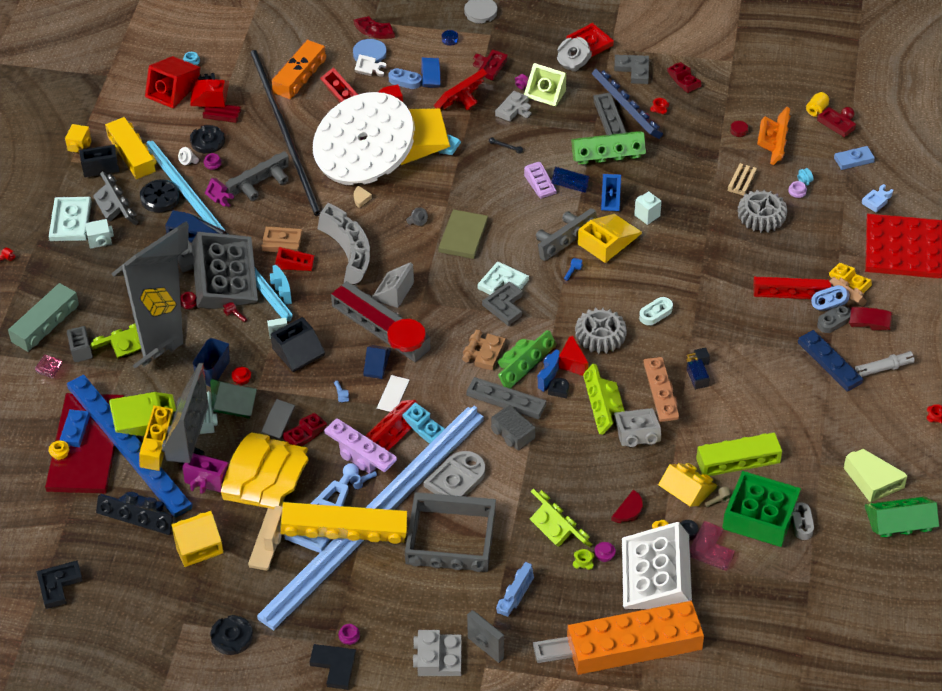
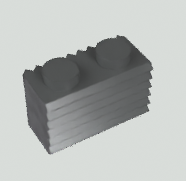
(513, 427)

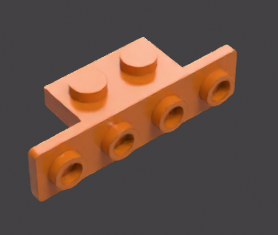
(773, 135)

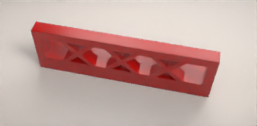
(788, 287)
(391, 427)

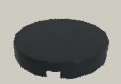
(207, 139)
(231, 635)

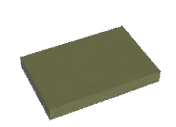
(463, 234)

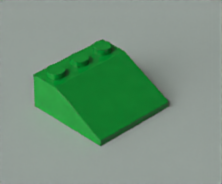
(761, 508)

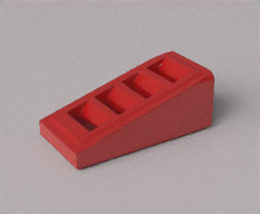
(287, 260)

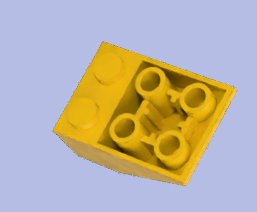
(606, 236)

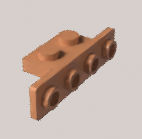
(661, 389)

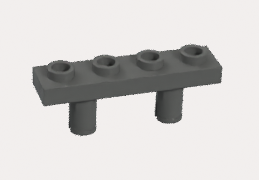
(255, 175)
(566, 235)

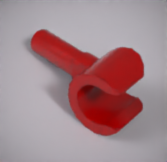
(8, 254)

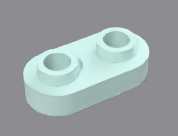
(654, 311)

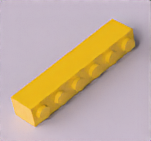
(343, 522)

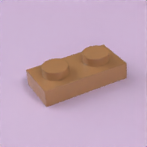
(855, 295)

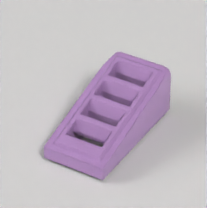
(535, 170)

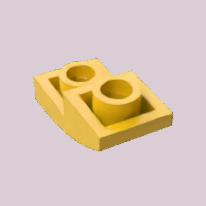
(848, 274)

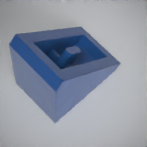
(611, 192)

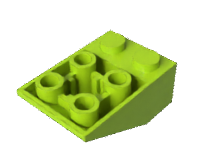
(133, 412)

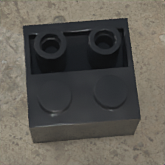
(98, 160)
(297, 344)

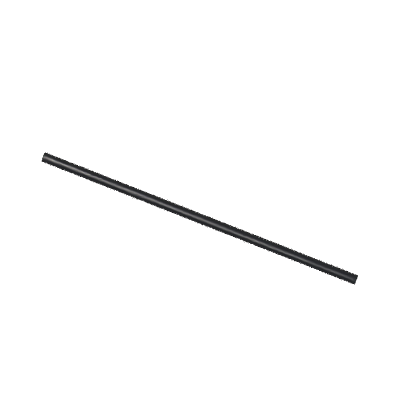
(306, 185)

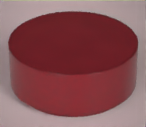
(739, 128)

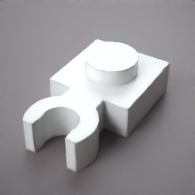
(367, 65)

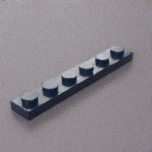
(631, 106)

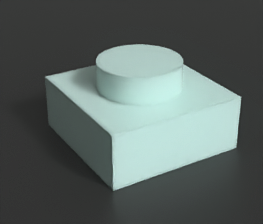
(276, 324)

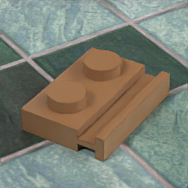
(281, 237)

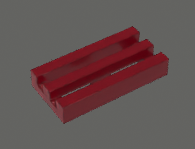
(228, 113)

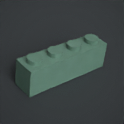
(43, 317)

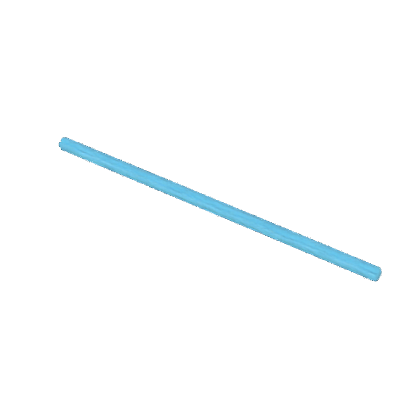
(207, 216)

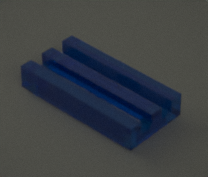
(570, 179)

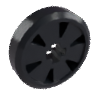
(153, 202)

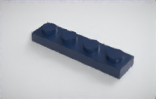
(830, 360)

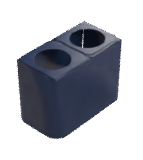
(213, 350)

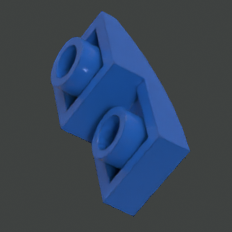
(430, 72)
(551, 366)

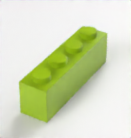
(739, 454)

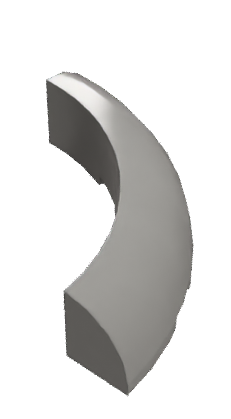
(350, 237)

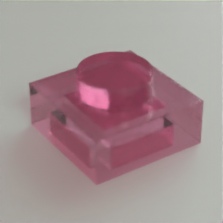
(48, 366)

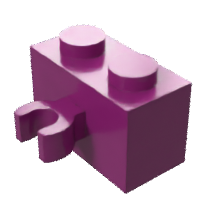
(205, 473)

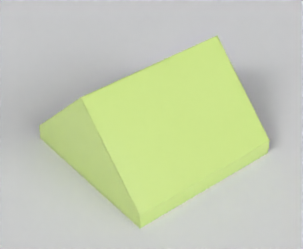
(546, 85)

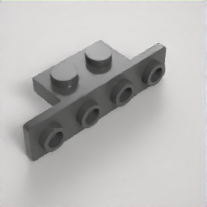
(112, 201)

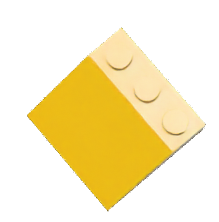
(429, 134)

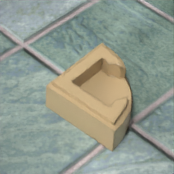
(361, 196)

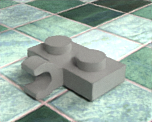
(514, 104)

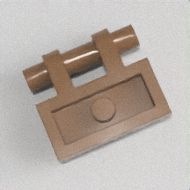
(489, 353)

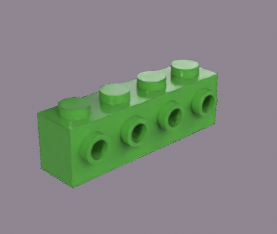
(608, 146)

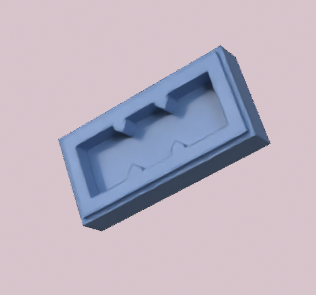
(854, 157)

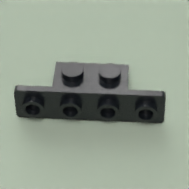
(136, 510)

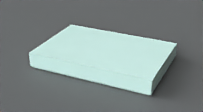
(70, 218)

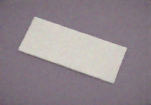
(393, 393)

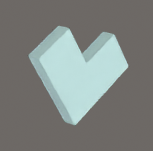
(499, 276)

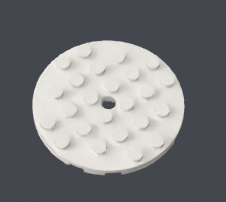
(387, 144)

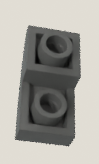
(278, 419)

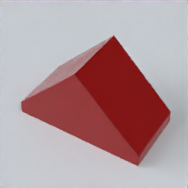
(572, 358)

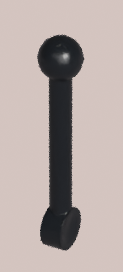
(519, 149)

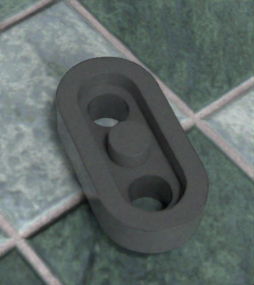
(835, 319)

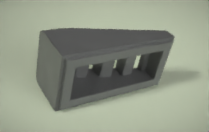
(79, 345)

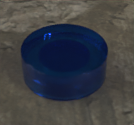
(449, 37)

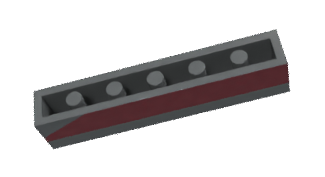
(371, 315)

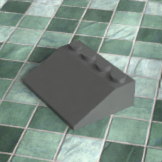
(223, 270)
(187, 419)

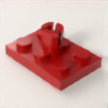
(462, 92)

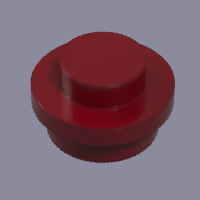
(188, 300)

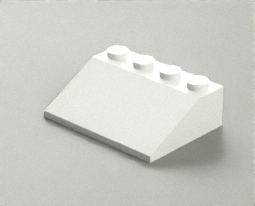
(656, 567)

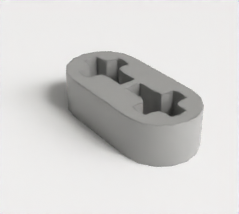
(806, 520)

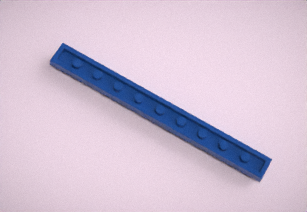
(129, 446)

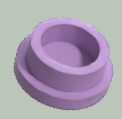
(797, 189)

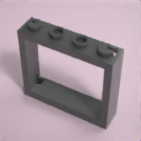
(450, 505)

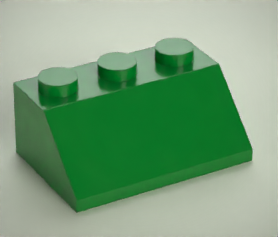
(902, 516)

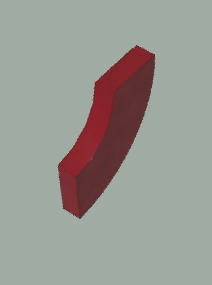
(374, 29)

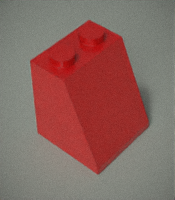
(170, 80)

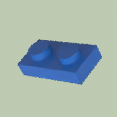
(75, 427)

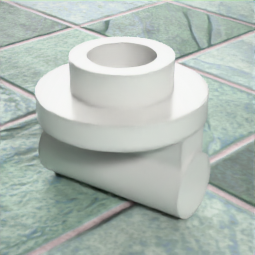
(186, 156)

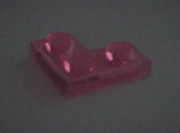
(707, 550)

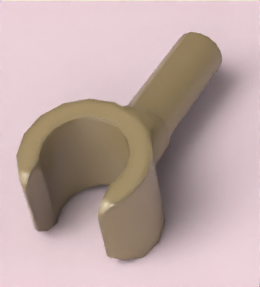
(724, 496)

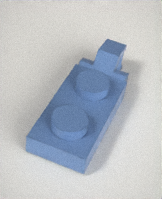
(516, 591)

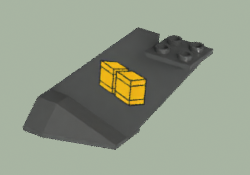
(155, 293)

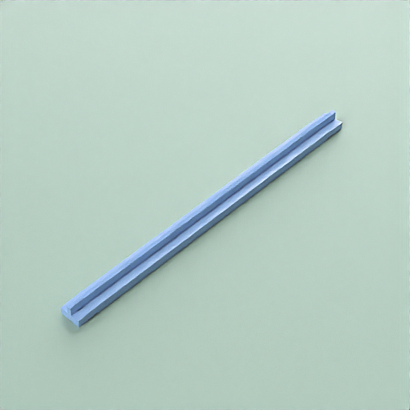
(388, 499)

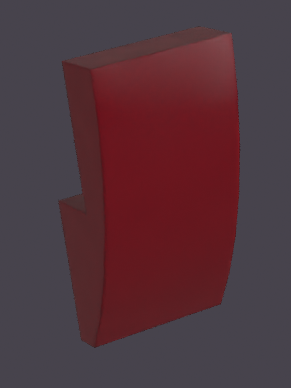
(682, 76)
(875, 318)
(307, 430)

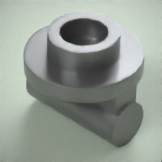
(418, 217)

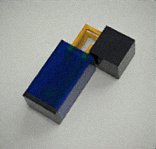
(696, 368)

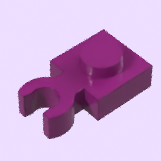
(217, 192)

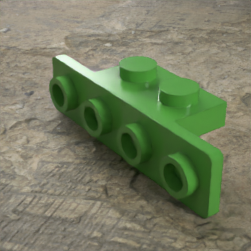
(524, 357)

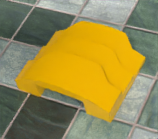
(263, 471)

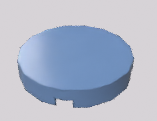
(370, 48)

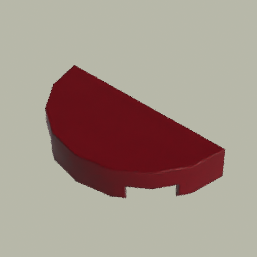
(629, 509)

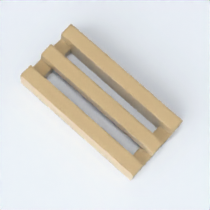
(745, 170)

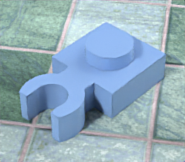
(876, 200)

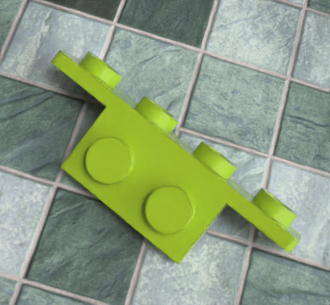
(123, 342)
(603, 398)
(554, 524)

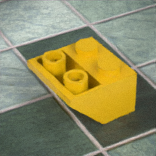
(687, 483)
(197, 538)

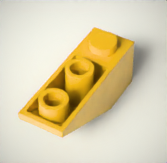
(156, 432)

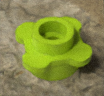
(586, 555)

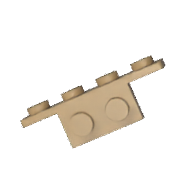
(267, 539)

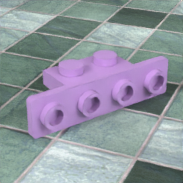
(359, 449)

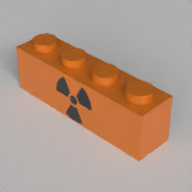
(298, 69)

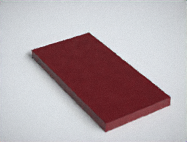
(85, 467)

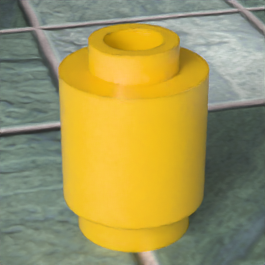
(817, 104)

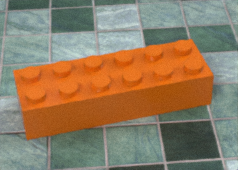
(635, 637)

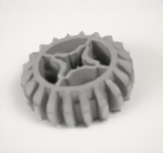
(762, 211)
(600, 336)

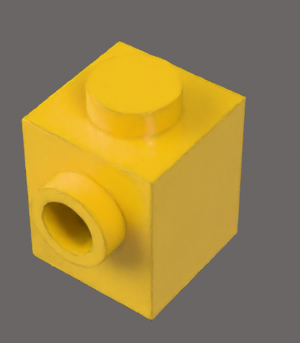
(78, 138)

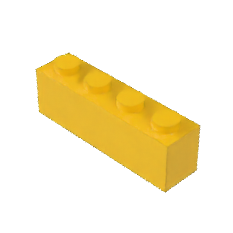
(131, 148)

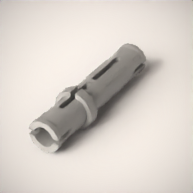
(892, 362)

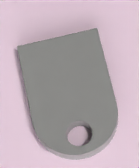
(456, 476)

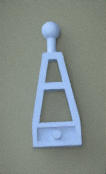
(319, 543)

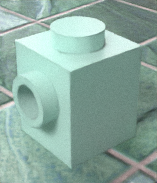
(647, 207)
(99, 233)

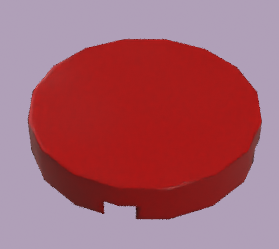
(406, 335)

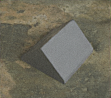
(395, 286)

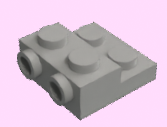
(637, 427)
(437, 654)

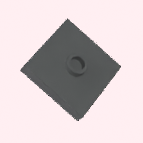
(485, 636)

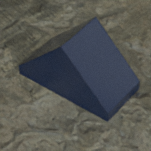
(376, 361)

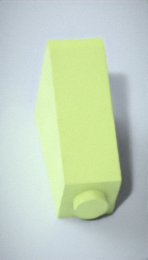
(873, 475)

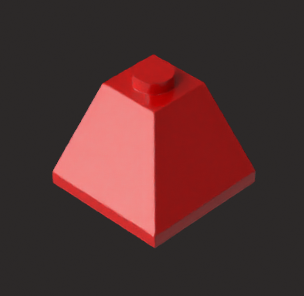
(209, 93)

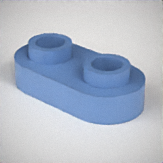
(405, 78)
(831, 298)

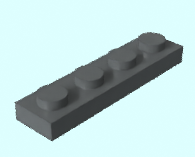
(608, 114)
(503, 396)

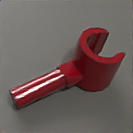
(231, 308)

